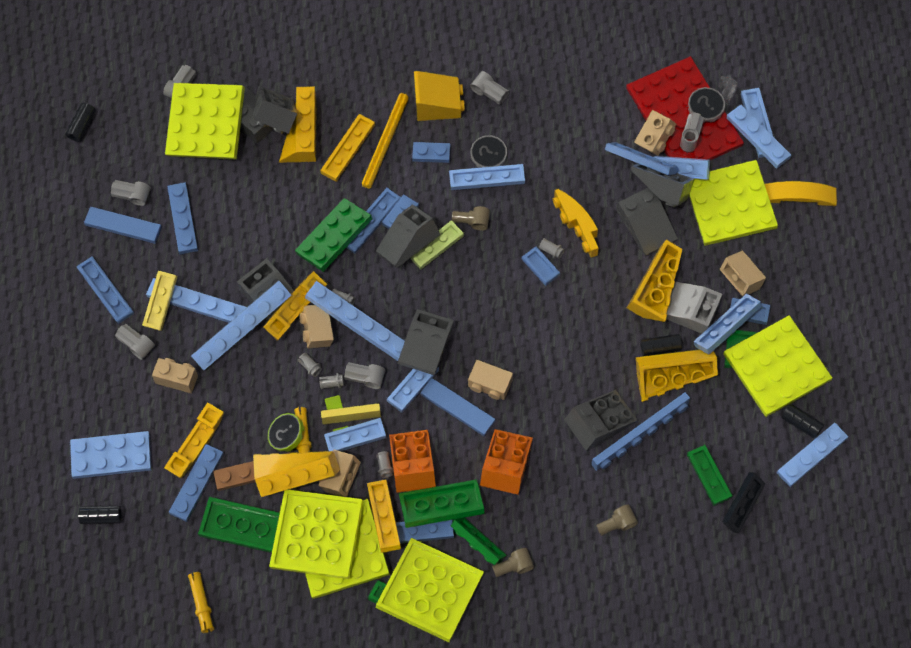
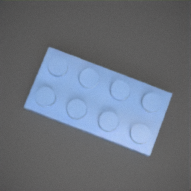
(110, 454)

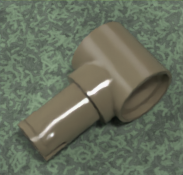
(477, 218)
(622, 519)
(518, 562)

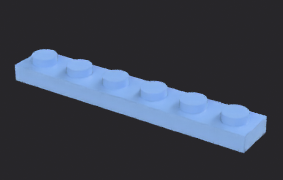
(202, 303)
(355, 320)
(241, 325)

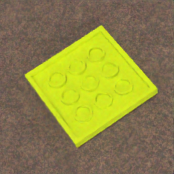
(205, 120)
(732, 203)
(777, 366)
(316, 534)
(367, 561)
(429, 590)

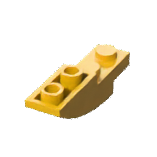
(576, 216)

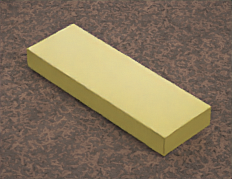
(159, 300)
(350, 413)

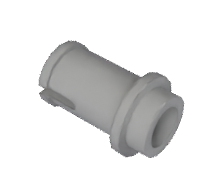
(551, 248)
(347, 297)
(312, 367)
(332, 381)
(385, 468)

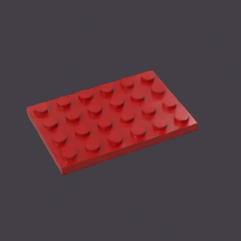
(668, 94)

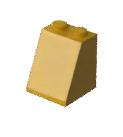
(437, 96)

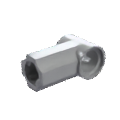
(184, 75)
(485, 85)
(692, 132)
(136, 193)
(138, 344)
(368, 375)

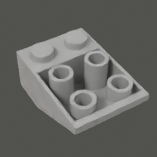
(693, 306)

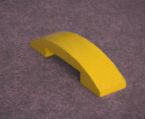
(801, 192)
(292, 307)
(193, 445)

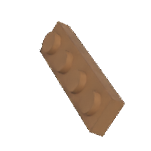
(235, 476)

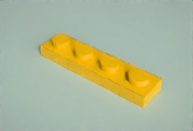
(347, 147)
(383, 516)

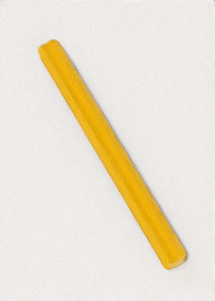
(385, 140)

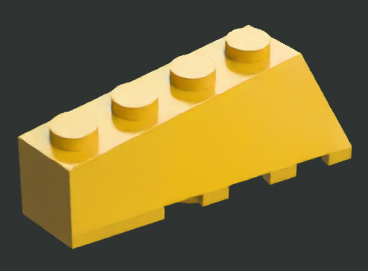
(301, 140)
(655, 289)
(673, 370)
(286, 471)

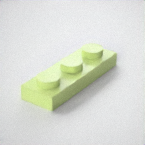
(449, 235)

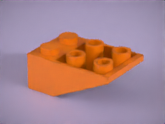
(412, 461)
(506, 461)

